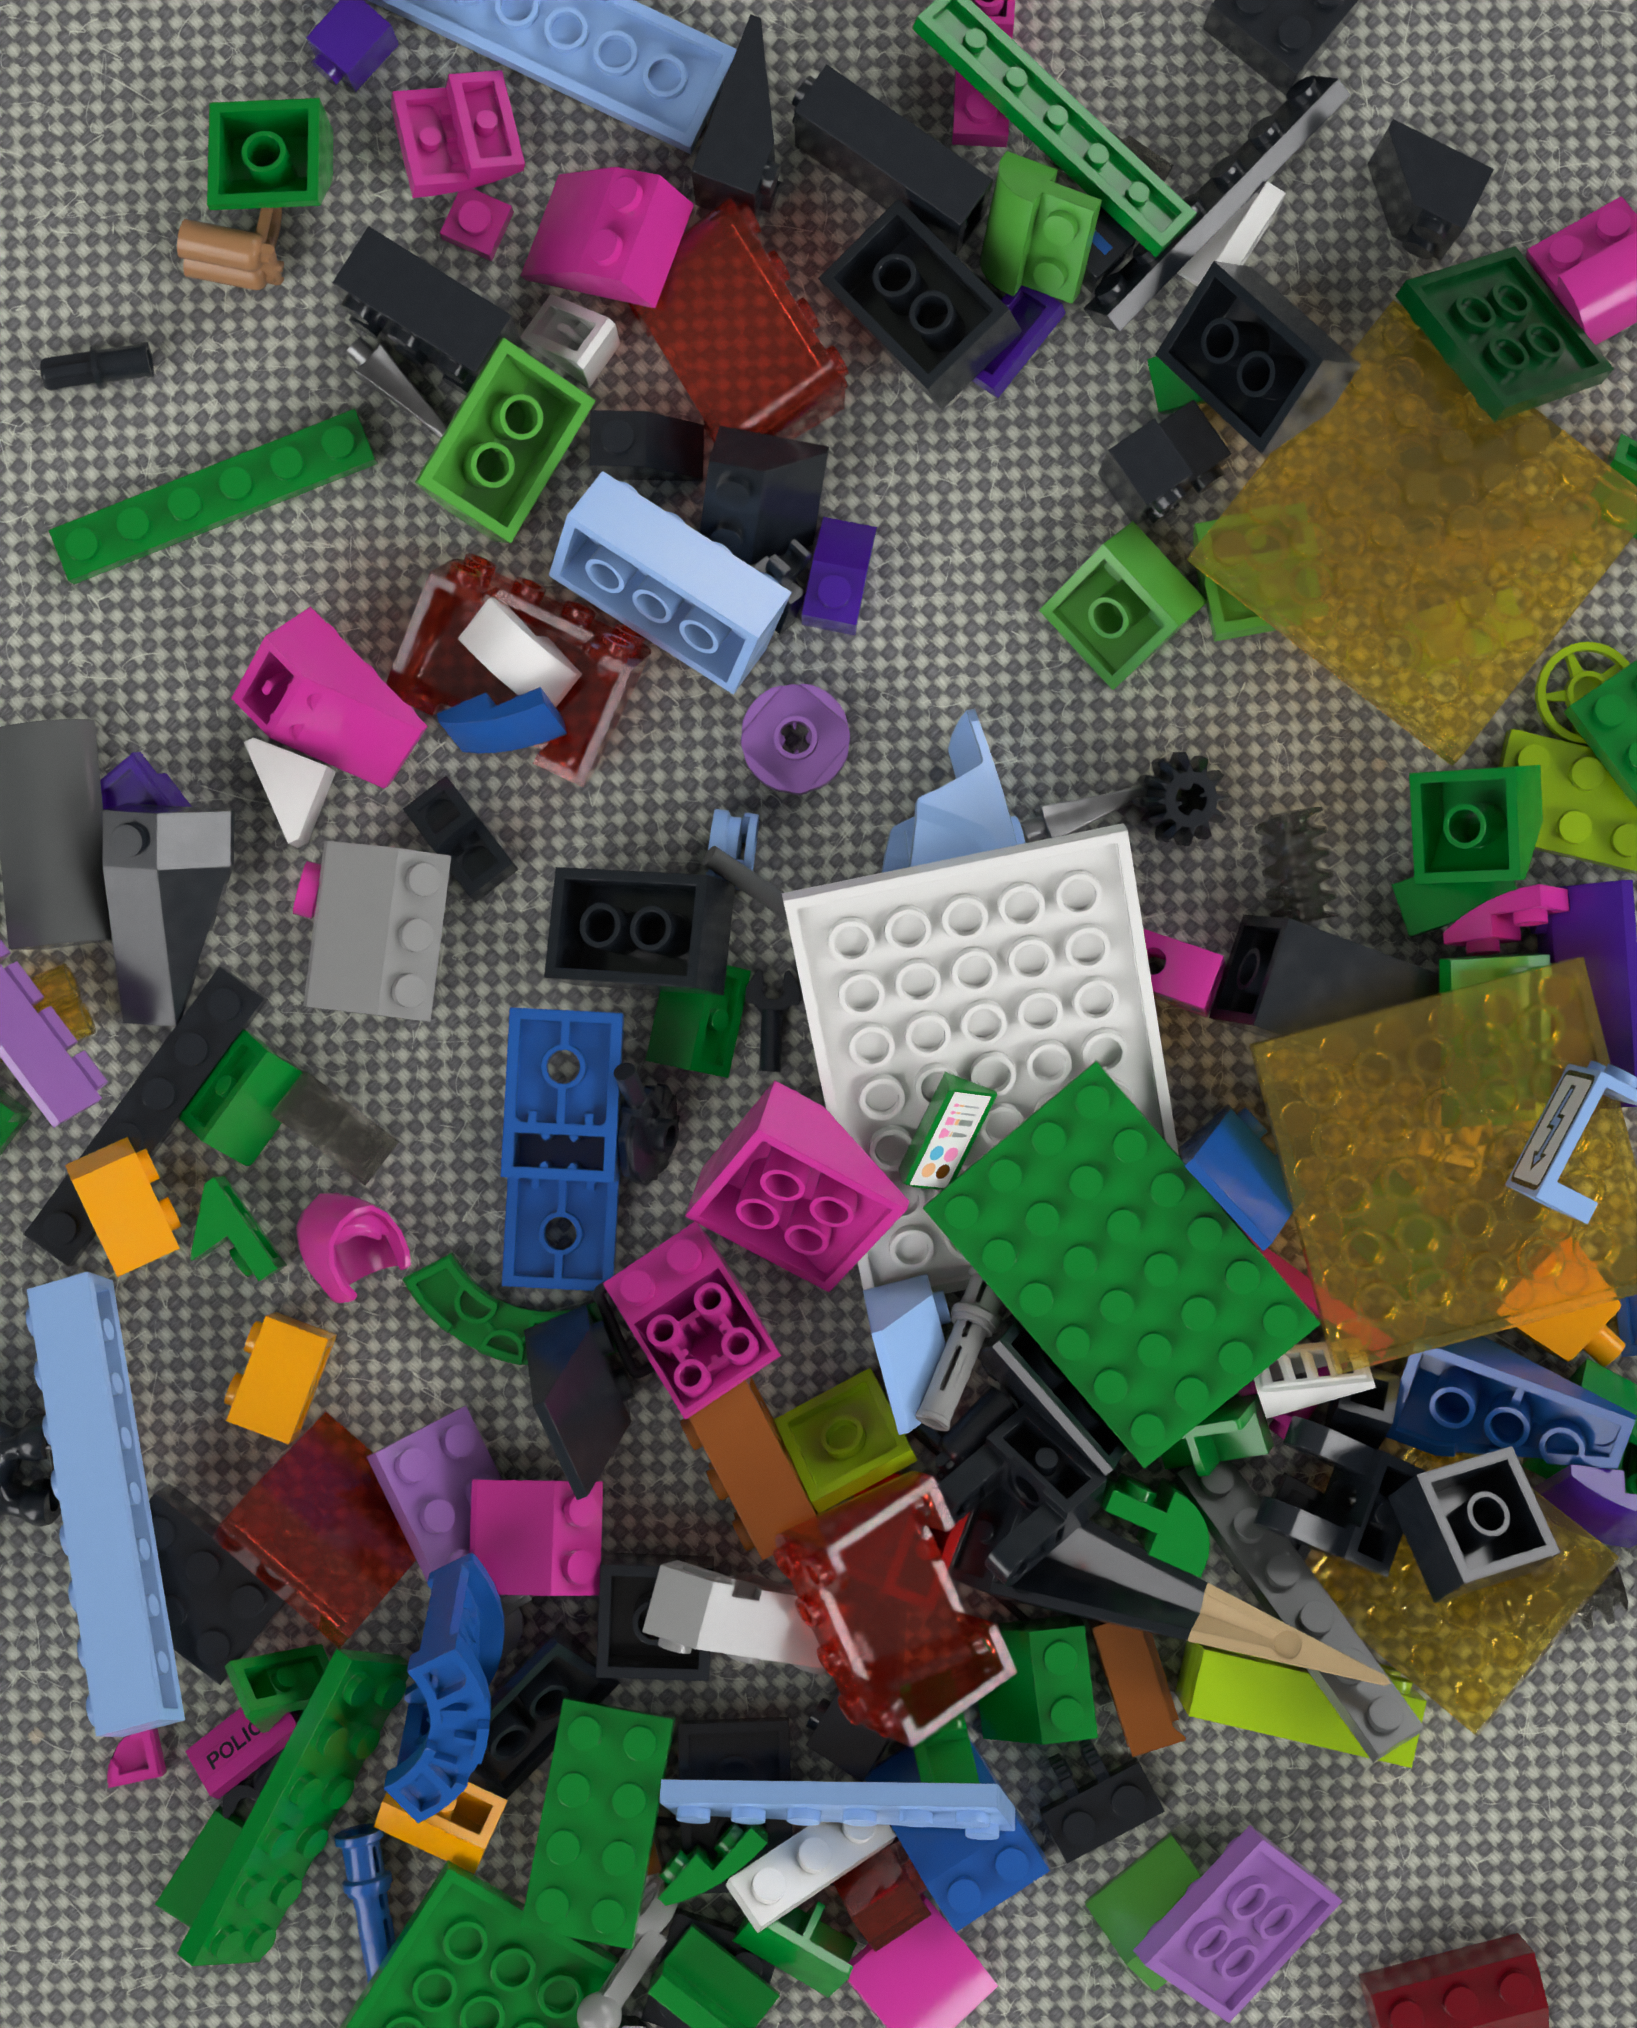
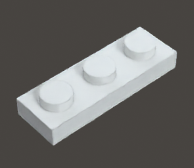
(803, 1868)

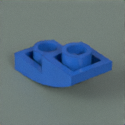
(491, 728)

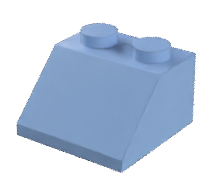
(908, 1341)

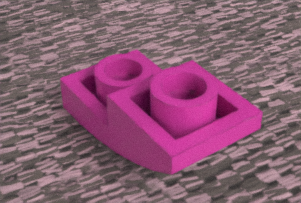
(1501, 917)

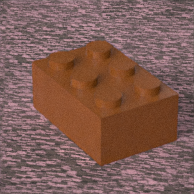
(750, 1466)

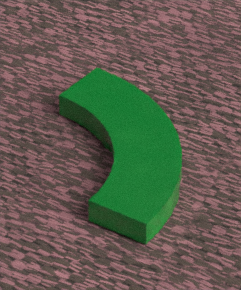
(475, 1314)

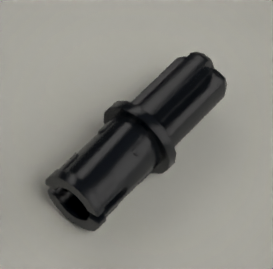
(97, 367)

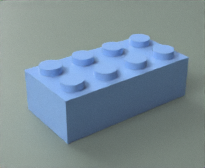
(668, 582)

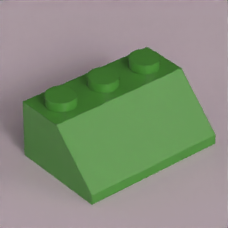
(504, 442)

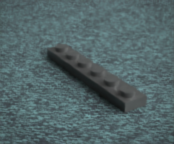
(1294, 1595)

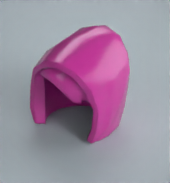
(346, 1241)

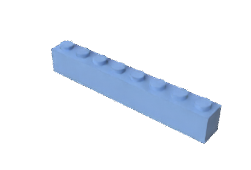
(103, 1507)

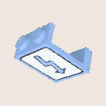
(1559, 1132)

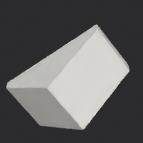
(572, 338)
(293, 787)

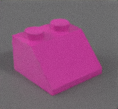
(537, 1536)

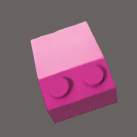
(609, 234)

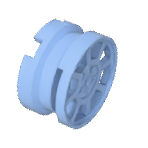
(730, 833)

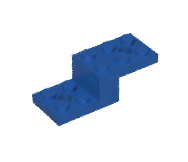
(561, 1148)

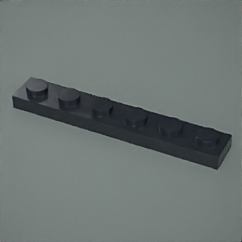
(1227, 190)
(154, 1101)

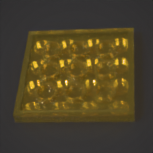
(1478, 1644)

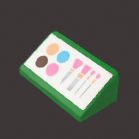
(946, 1133)

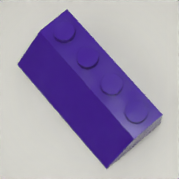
(1605, 934)

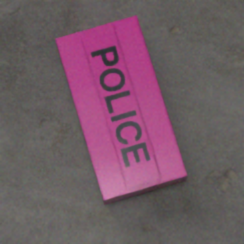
(237, 1750)

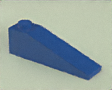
(1490, 1398)

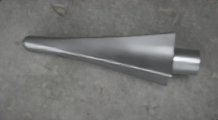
(385, 376)
(1069, 816)

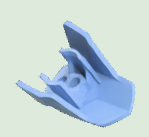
(960, 816)

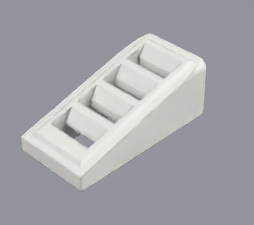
(1296, 1394)

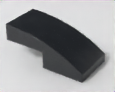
(457, 831)

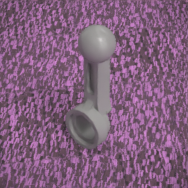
(604, 2007)

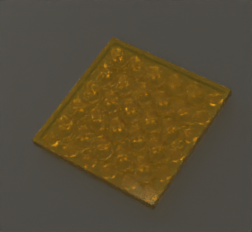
(1421, 539)
(1402, 1154)

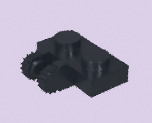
(1099, 1808)

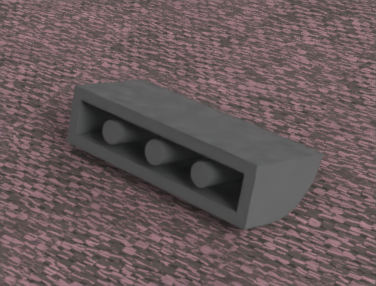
(52, 835)

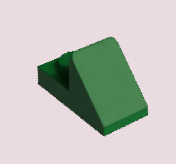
(226, 1217)
(276, 1682)

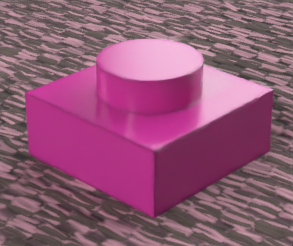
(477, 223)

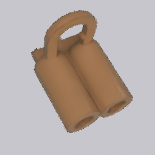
(232, 254)

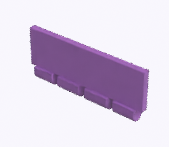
(37, 1048)

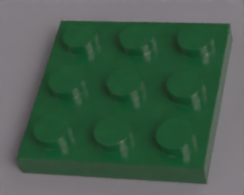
(1504, 333)

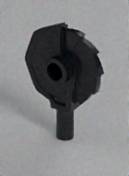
(647, 1127)

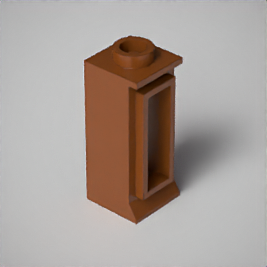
(1137, 1687)

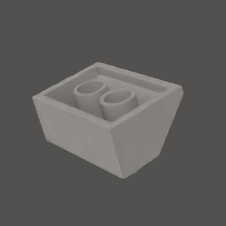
(377, 930)

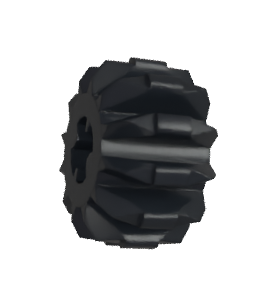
(1201, 795)

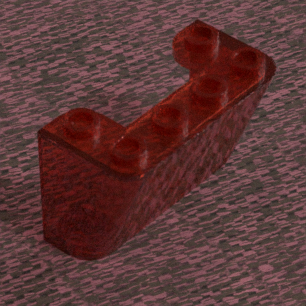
(740, 334)
(440, 671)
(890, 1611)

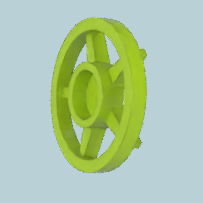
(1577, 686)

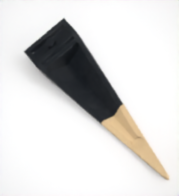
(1120, 1584)

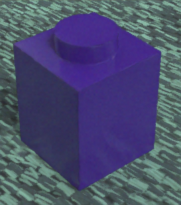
(351, 43)

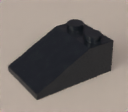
(739, 141)
(578, 1393)

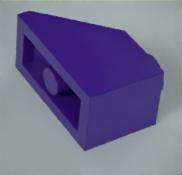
(838, 576)

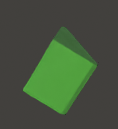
(1142, 1897)

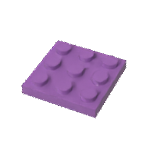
(1237, 1924)

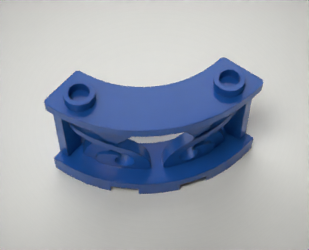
(450, 1696)

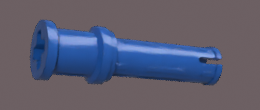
(368, 1887)

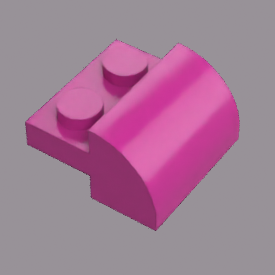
(1594, 269)

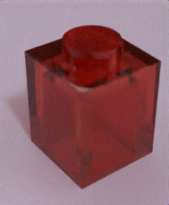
(883, 1897)

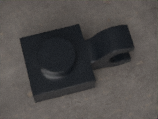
(785, 572)

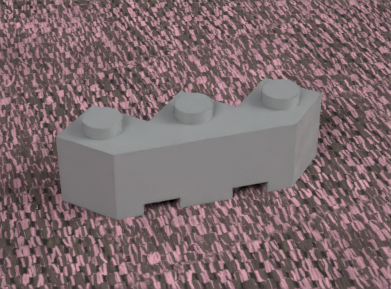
(730, 1615)

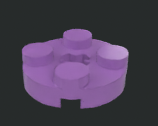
(826, 736)

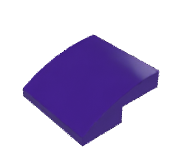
(1595, 1501)

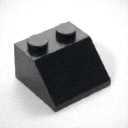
(1425, 189)
(762, 493)

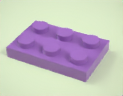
(431, 1485)

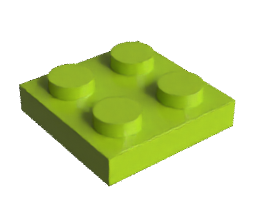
(844, 1440)

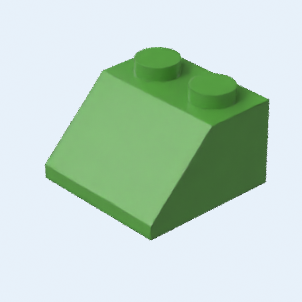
(1122, 605)

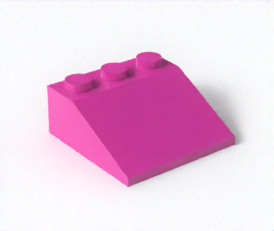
(796, 1190)

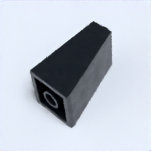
(1301, 977)

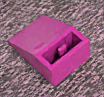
(327, 701)
(692, 1319)

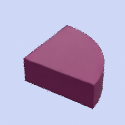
(136, 1759)

